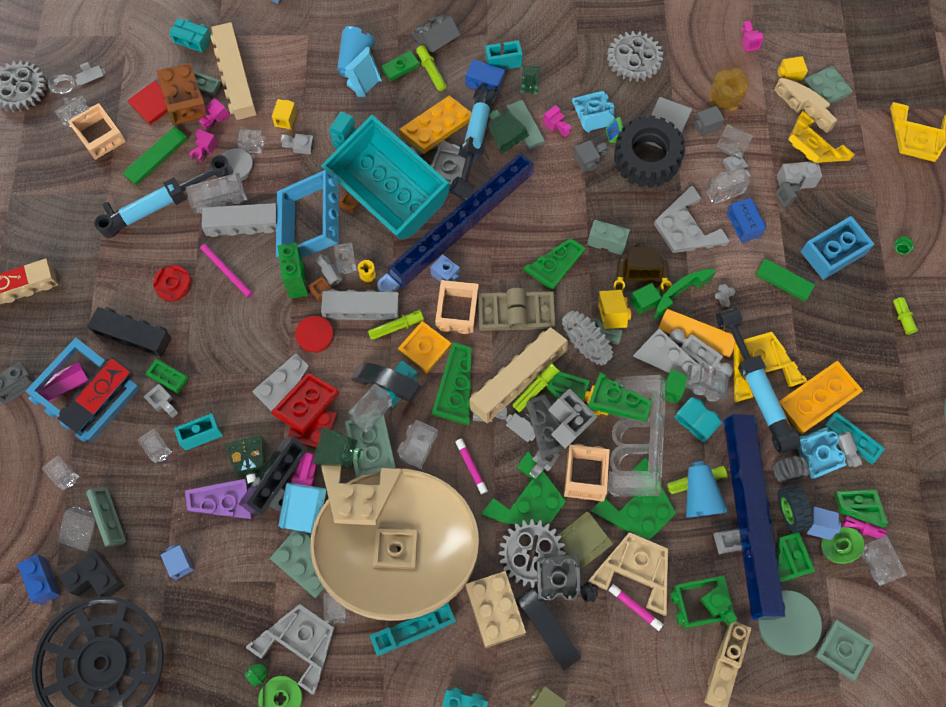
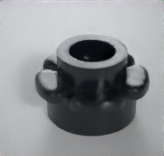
(588, 592)

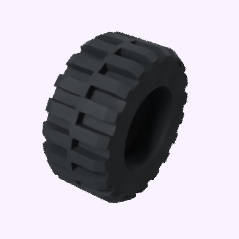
(654, 131)

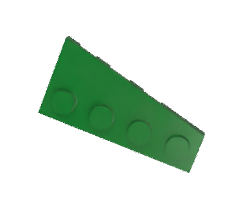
(454, 390)

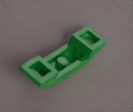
(697, 278)

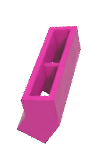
(64, 382)

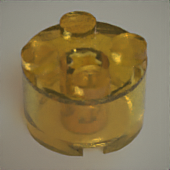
(729, 88)

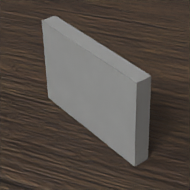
(673, 112)

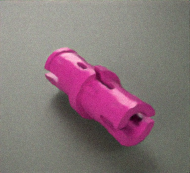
(863, 527)

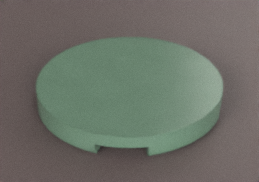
(795, 632)

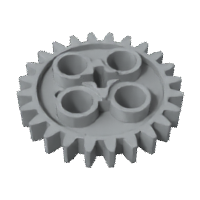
(635, 56)
(20, 86)
(587, 337)
(514, 548)

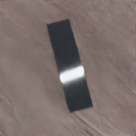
(386, 379)
(548, 628)

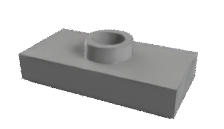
(728, 541)

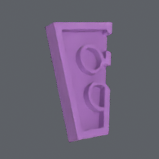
(219, 499)

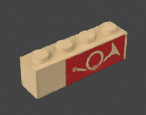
(26, 280)

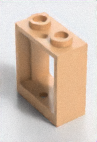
(104, 143)
(462, 290)
(583, 490)

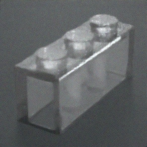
(216, 193)

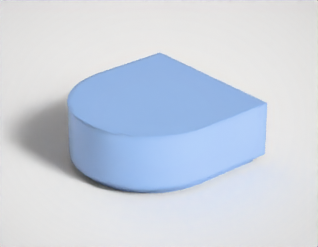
(387, 283)

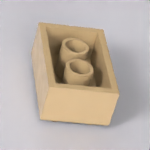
(495, 609)

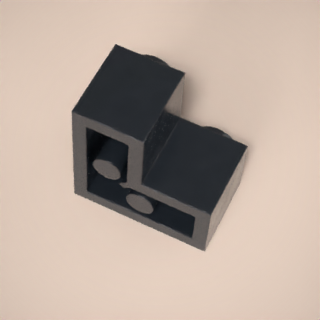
(92, 571)

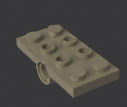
(516, 310)

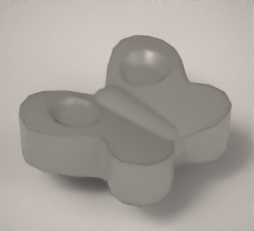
(724, 294)

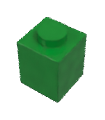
(645, 298)
(675, 386)

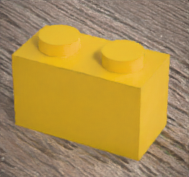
(613, 309)

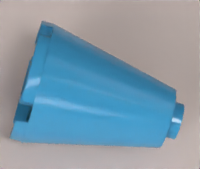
(351, 45)
(703, 492)

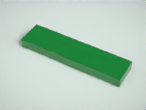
(155, 156)

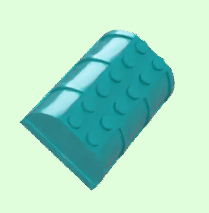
(388, 178)

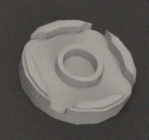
(240, 162)

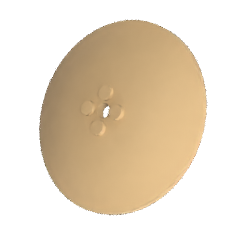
(435, 556)

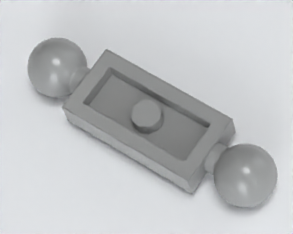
(700, 351)

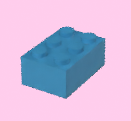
(837, 247)

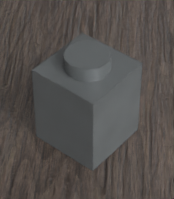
(708, 121)

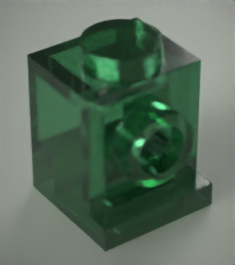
(530, 79)

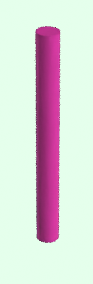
(226, 270)

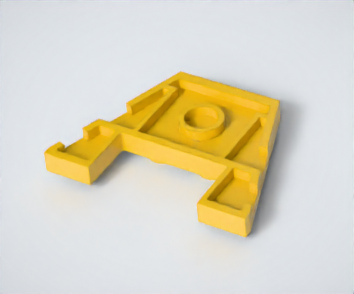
(915, 138)
(814, 146)
(774, 358)

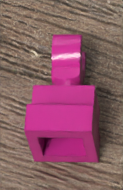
(751, 39)
(216, 112)
(554, 119)
(205, 142)

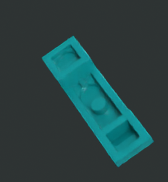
(411, 630)

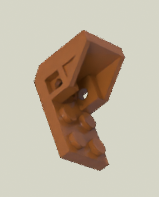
(181, 94)

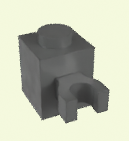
(589, 156)

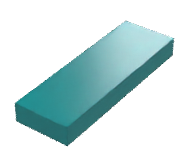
(865, 445)

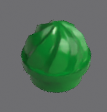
(904, 245)
(256, 674)

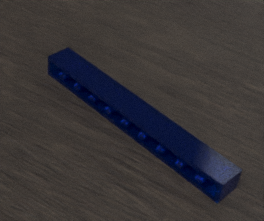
(461, 220)
(754, 518)

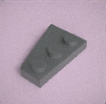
(544, 424)

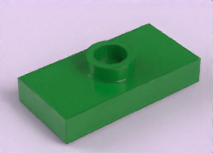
(400, 66)
(167, 376)

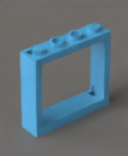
(286, 212)
(107, 417)

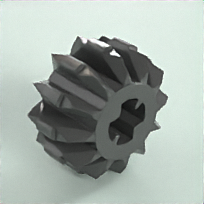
(791, 469)

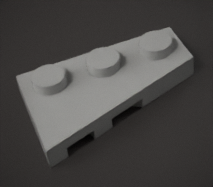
(664, 354)
(281, 382)

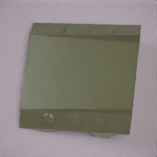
(585, 539)

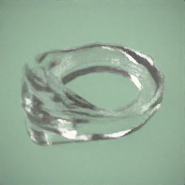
(55, 79)

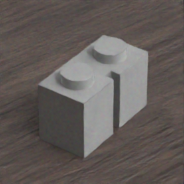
(794, 173)

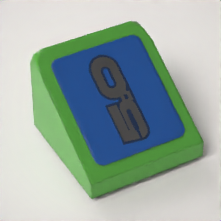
(613, 130)

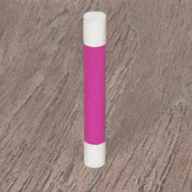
(471, 466)
(636, 607)

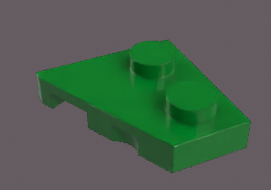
(562, 382)
(862, 505)
(792, 557)

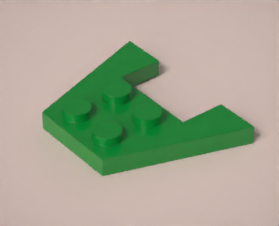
(537, 502)
(641, 515)

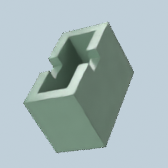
(608, 237)

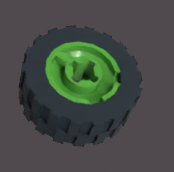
(795, 508)

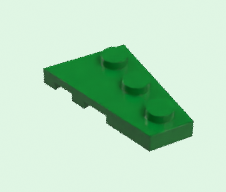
(556, 264)
(617, 400)

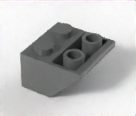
(436, 32)

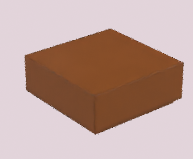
(348, 203)
(318, 287)

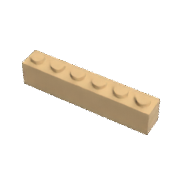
(233, 71)
(518, 375)

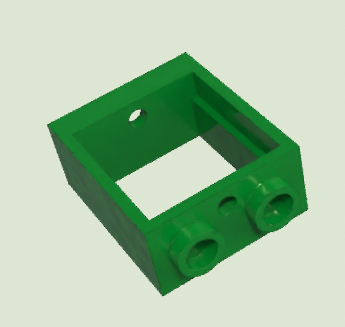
(292, 270)
(677, 599)

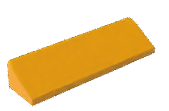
(715, 338)

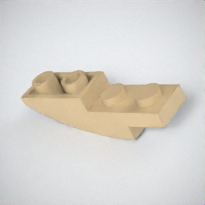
(803, 98)
(727, 664)

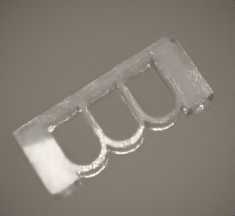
(640, 482)

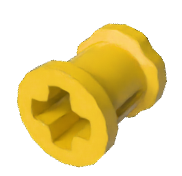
(364, 266)

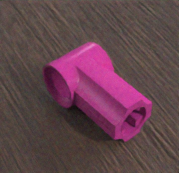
(306, 471)

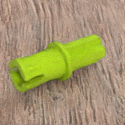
(905, 316)

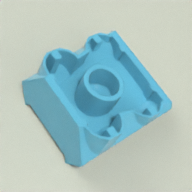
(362, 73)
(594, 110)
(821, 452)
(301, 506)

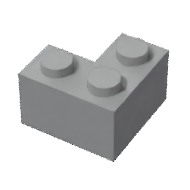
(573, 415)

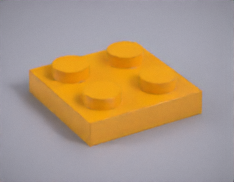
(424, 347)

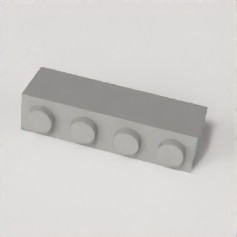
(239, 219)
(360, 305)

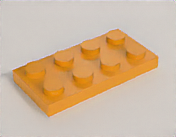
(435, 124)
(819, 397)

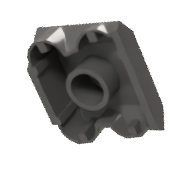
(558, 577)

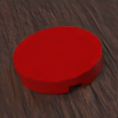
(172, 283)
(314, 334)

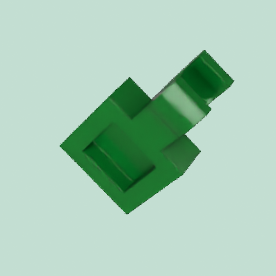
(717, 603)

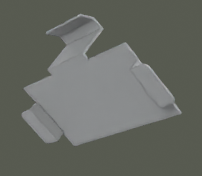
(88, 73)
(521, 426)

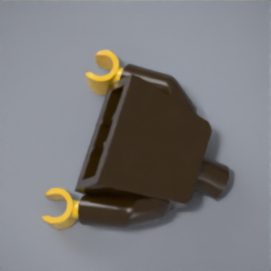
(642, 264)

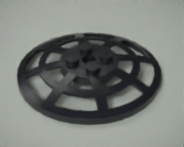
(96, 648)

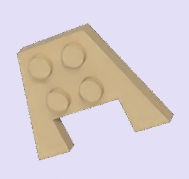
(358, 502)
(641, 562)

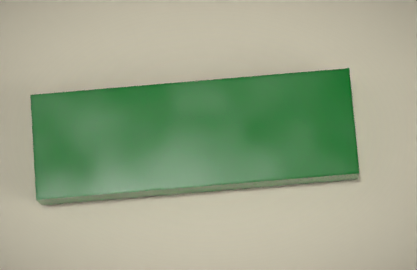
(785, 280)

